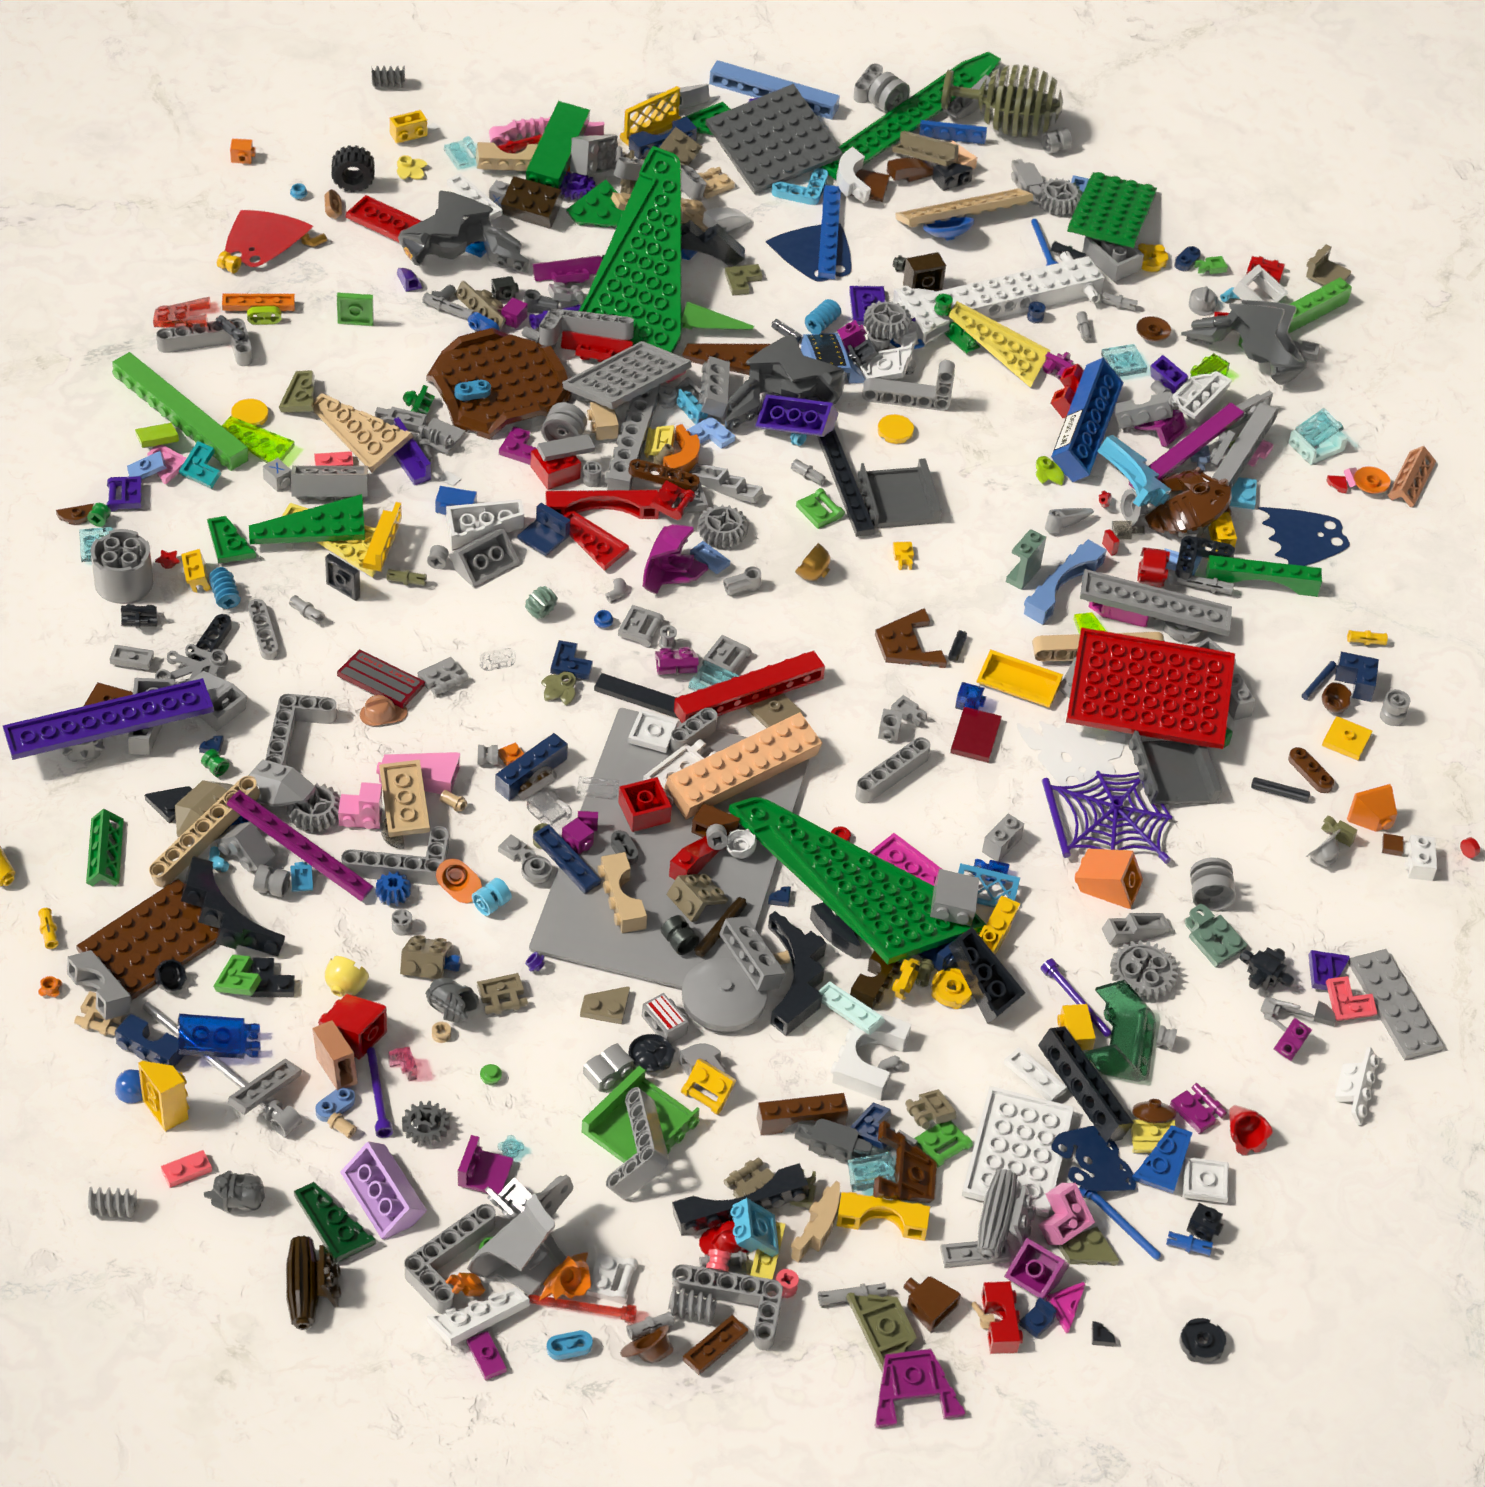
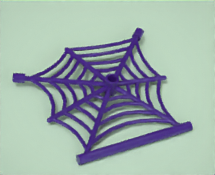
(1116, 809)

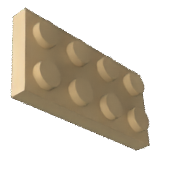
(404, 798)

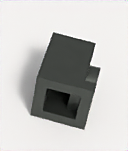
(504, 288)

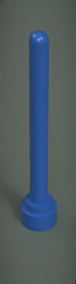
(1042, 242)
(1115, 1216)

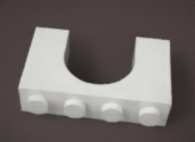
(858, 1075)

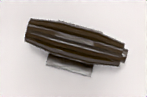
(308, 1280)

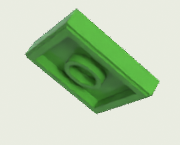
(355, 309)

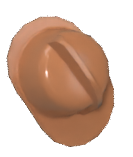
(380, 711)

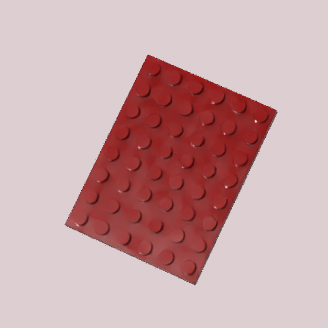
(1151, 688)

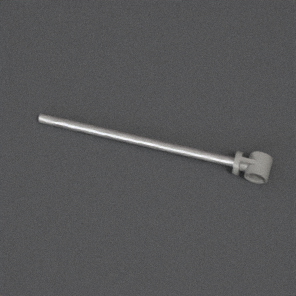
(281, 1119)

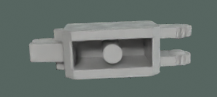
(1027, 178)

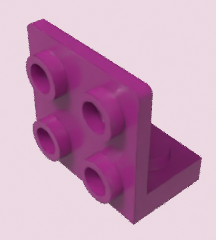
(1168, 428)
(483, 1168)

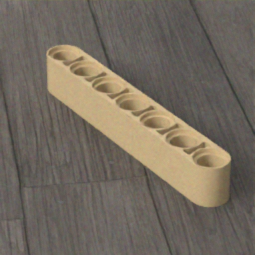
(1066, 646)
(196, 836)

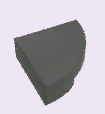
(1324, 1014)

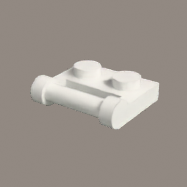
(605, 1274)

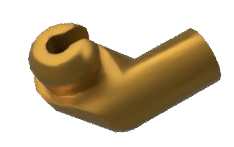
(310, 241)

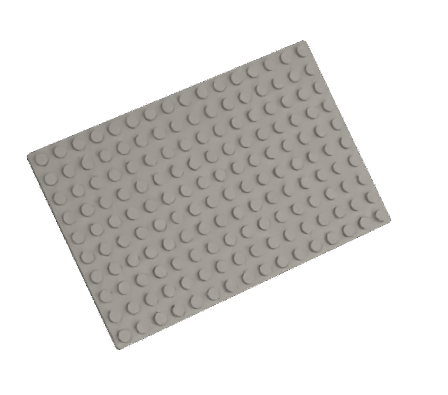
(583, 925)

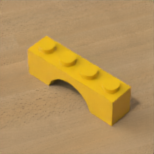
(908, 1217)

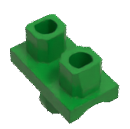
(423, 397)

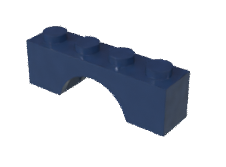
(643, 141)
(549, 752)

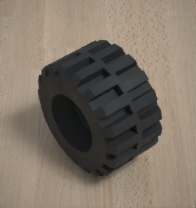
(353, 179)

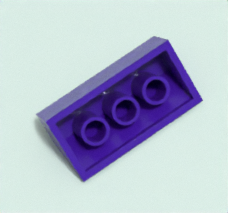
(797, 415)

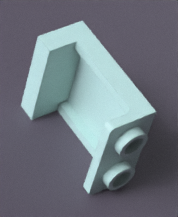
(1330, 447)

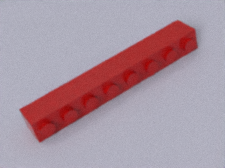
(752, 687)

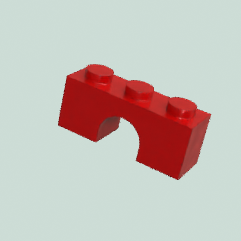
(1063, 398)
(1003, 1335)

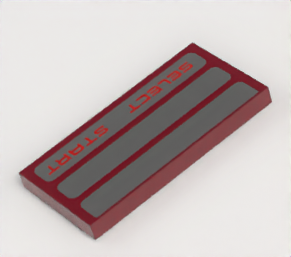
(381, 678)

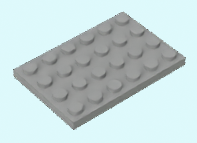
(627, 375)

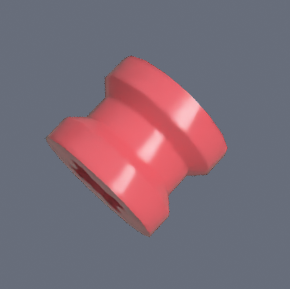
(718, 1260)
(784, 1275)

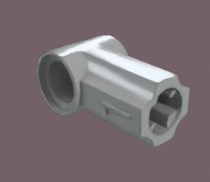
(749, 580)

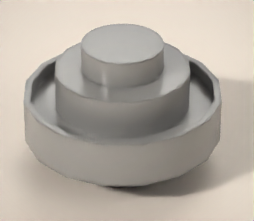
(536, 869)

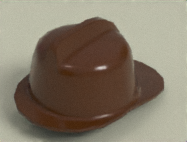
(650, 1347)

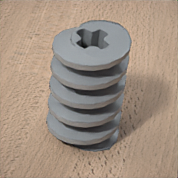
(112, 1202)
(692, 1305)

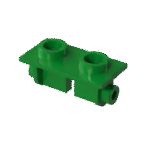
(961, 339)

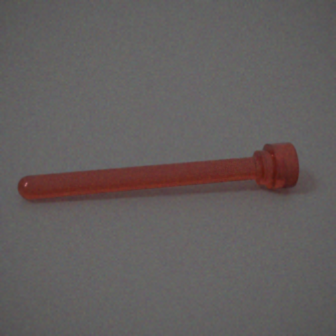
(626, 1313)

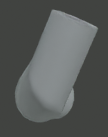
(893, 1061)

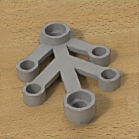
(193, 666)

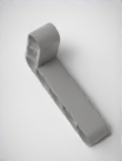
(691, 182)
(584, 322)
(194, 337)
(913, 394)
(292, 709)
(416, 868)
(650, 1146)
(444, 1253)
(736, 1294)

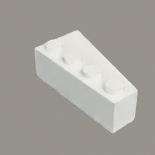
(473, 521)

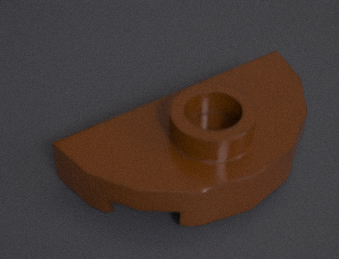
(75, 515)

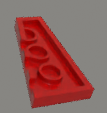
(595, 541)

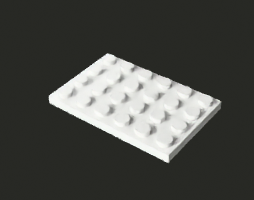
(1018, 1137)

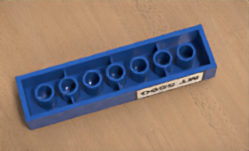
(1087, 420)

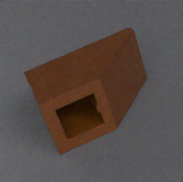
(710, 815)

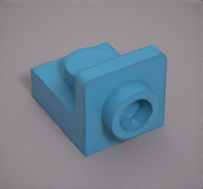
(301, 877)

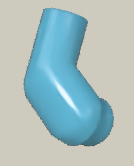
(1228, 294)
(218, 862)

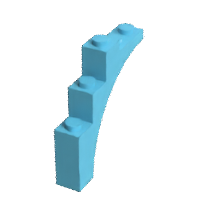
(1133, 466)

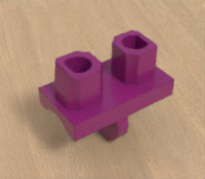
(1057, 363)
(1292, 1039)

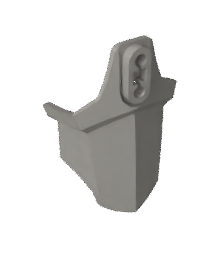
(525, 1248)

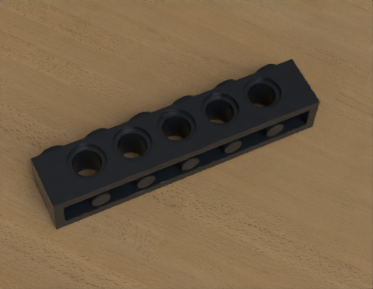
(1085, 1084)

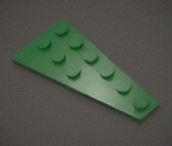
(329, 522)

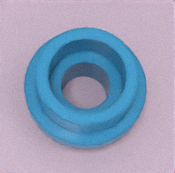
(298, 191)

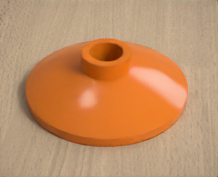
(1372, 479)

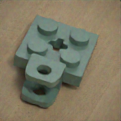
(1207, 929)

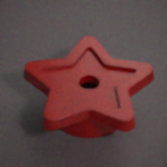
(167, 564)

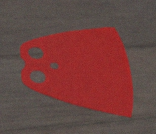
(266, 232)

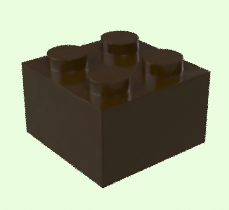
(925, 272)

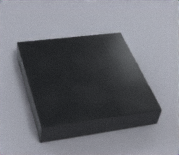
(342, 577)

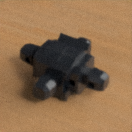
(1267, 968)

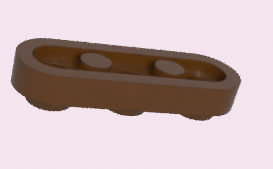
(1302, 762)

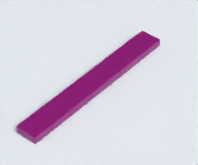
(1196, 440)
(300, 845)

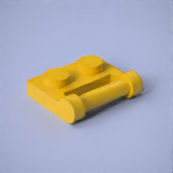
(712, 1080)

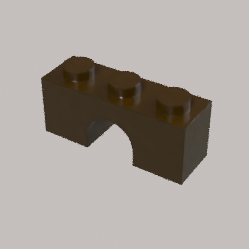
(870, 989)

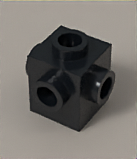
(1205, 1222)

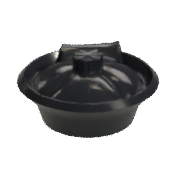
(651, 1052)

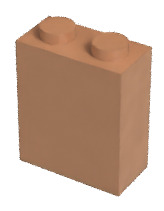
(335, 1055)

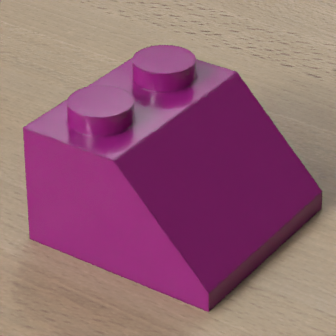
(1036, 1269)

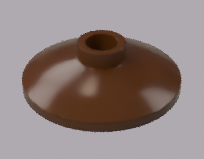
(1153, 328)
(1154, 1111)

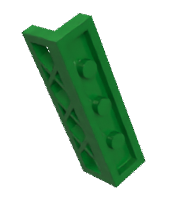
(99, 845)

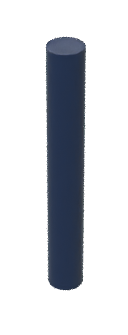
(1318, 680)

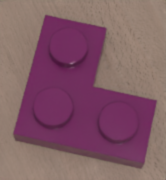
(516, 447)

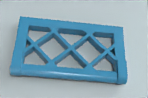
(998, 876)

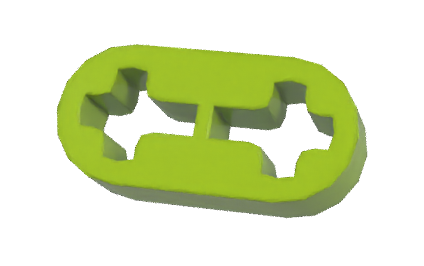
(264, 315)

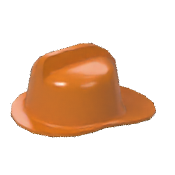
(458, 880)

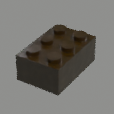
(532, 202)

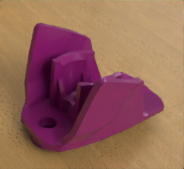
(667, 563)

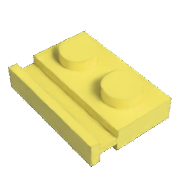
(658, 438)
(1147, 1135)

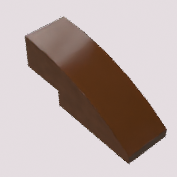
(909, 169)

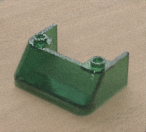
(1131, 1035)

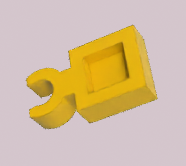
(903, 554)

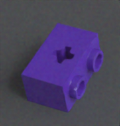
(1168, 374)

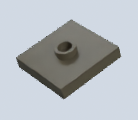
(773, 710)

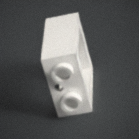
(1264, 281)

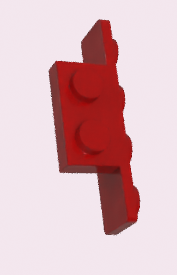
(593, 346)

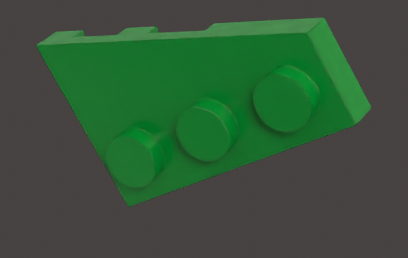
(227, 542)

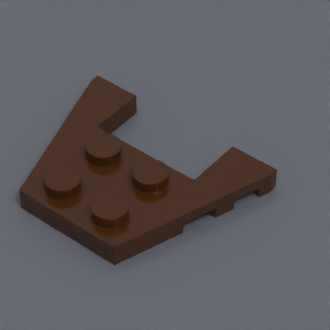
(900, 643)
(913, 1170)

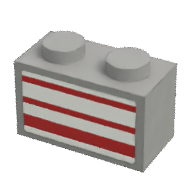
(665, 1018)

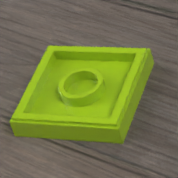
(157, 435)

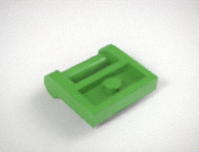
(816, 512)
(940, 1137)

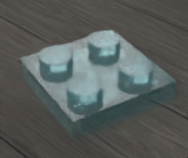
(1124, 360)
(866, 1169)

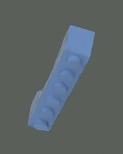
(1042, 603)

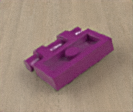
(1193, 1112)

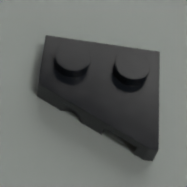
(165, 801)

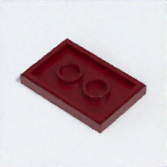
(976, 734)

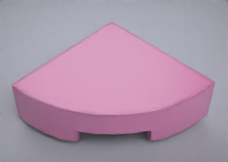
(1349, 474)

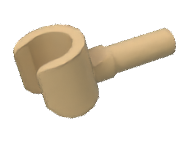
(984, 1319)

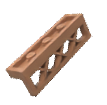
(1409, 472)

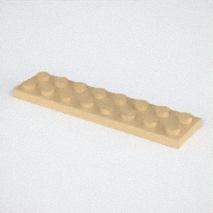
(965, 206)

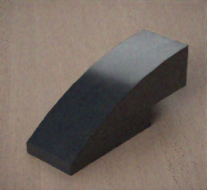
(835, 930)

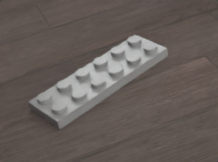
(1395, 1004)

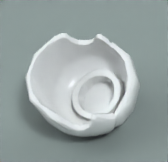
(741, 843)

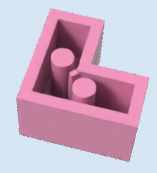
(362, 809)
(1070, 1214)

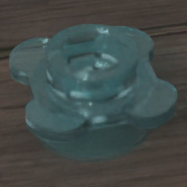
(510, 1151)

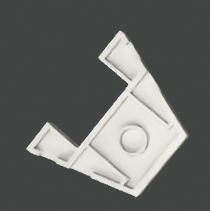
(891, 363)

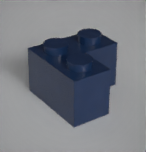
(1360, 672)

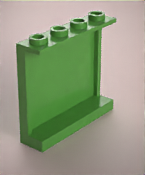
(610, 1122)

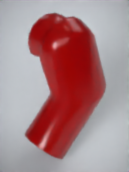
(1105, 498)

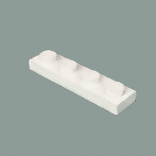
(464, 187)

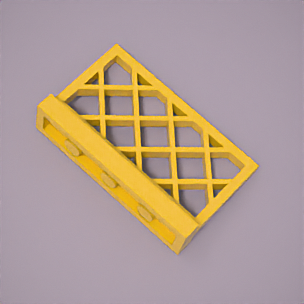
(655, 124)

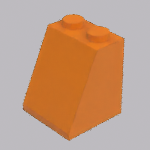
(1110, 876)

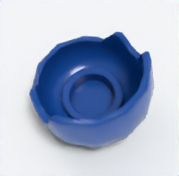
(129, 1086)

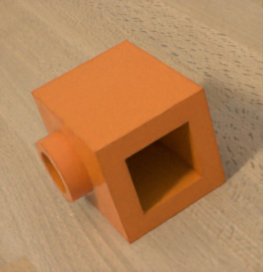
(242, 151)

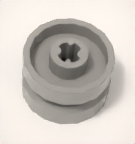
(888, 91)
(564, 422)

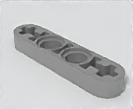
(263, 629)

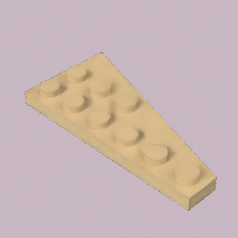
(690, 209)
(362, 433)

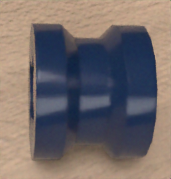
(1036, 312)

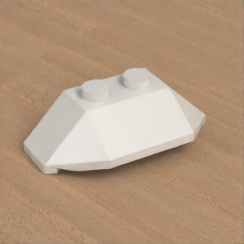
(1201, 394)

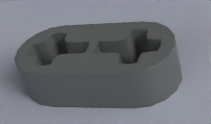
(628, 846)

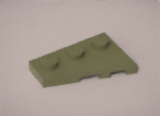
(299, 394)

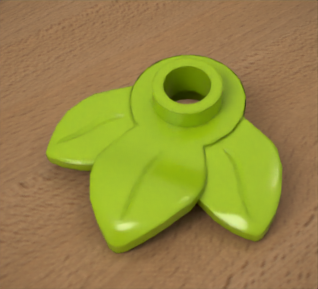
(1049, 470)

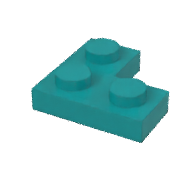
(196, 466)

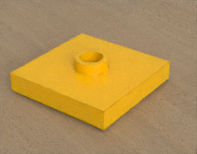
(1347, 738)

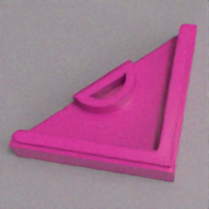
(1066, 1304)

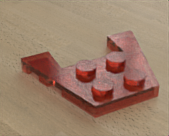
(181, 313)

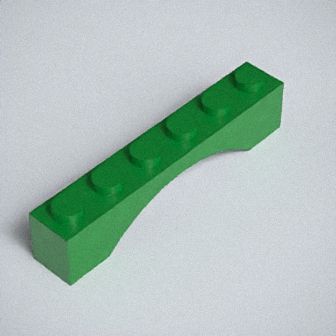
(1301, 579)

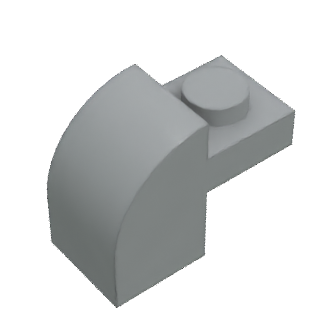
(704, 1051)

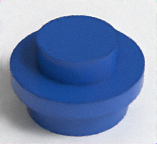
(603, 619)

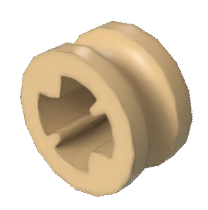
(444, 1037)

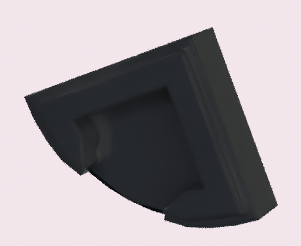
(1101, 1336)

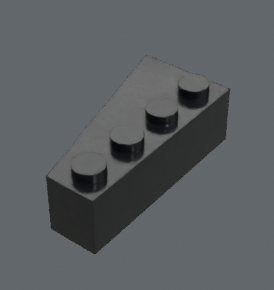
(985, 975)

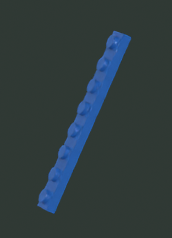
(829, 232)

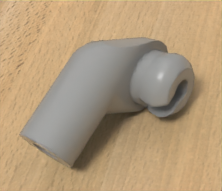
(619, 590)

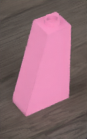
(437, 769)

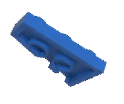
(1165, 1162)

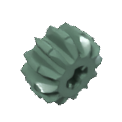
(541, 602)

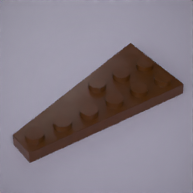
(734, 353)

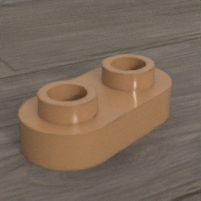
(333, 204)

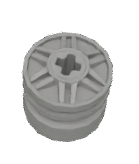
(1213, 883)

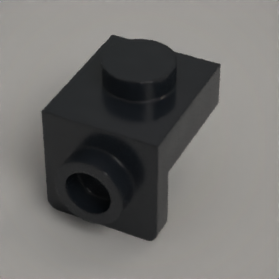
(863, 352)

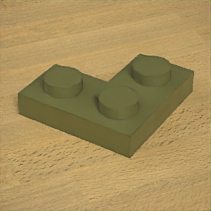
(739, 276)

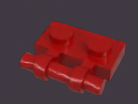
(1273, 268)

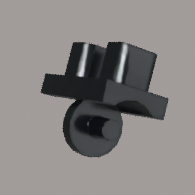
(138, 615)

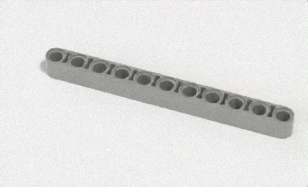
(1242, 450)

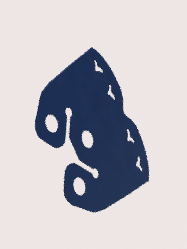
(1104, 1160)

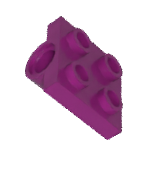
(683, 658)

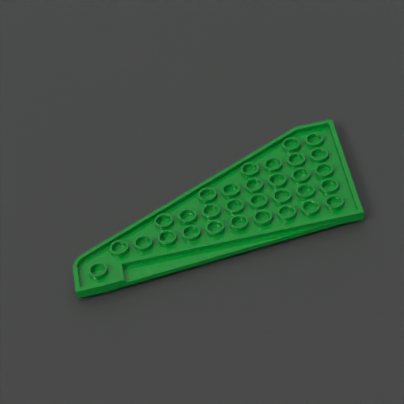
(644, 257)
(868, 893)

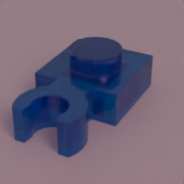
(993, 866)

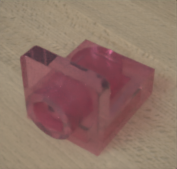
(405, 1059)

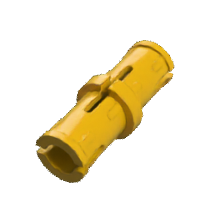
(1367, 637)
(49, 937)

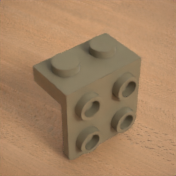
(1323, 270)
(693, 893)
(424, 957)

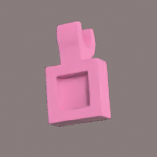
(1262, 452)

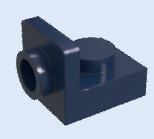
(1039, 1318)

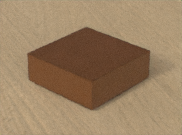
(1392, 844)

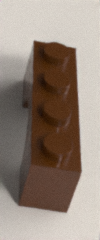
(777, 1115)

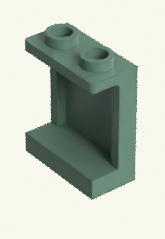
(1030, 551)

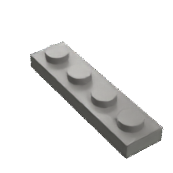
(264, 1086)

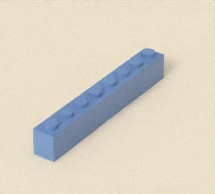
(760, 84)

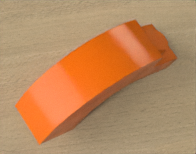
(689, 453)

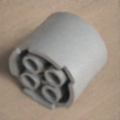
(122, 566)

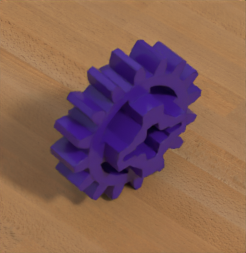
(576, 185)

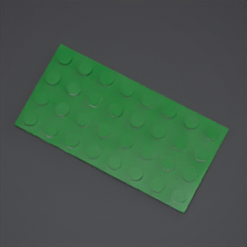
(1112, 209)

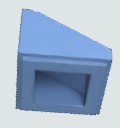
(1080, 181)

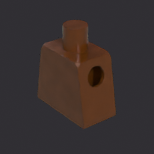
(931, 1301)

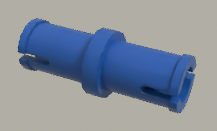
(1189, 1243)

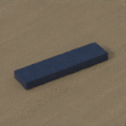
(566, 859)

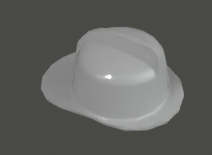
(1203, 301)
(1129, 510)
(1327, 851)

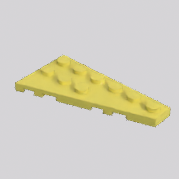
(1011, 348)
(350, 550)

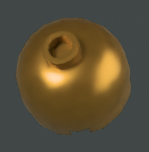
(815, 564)

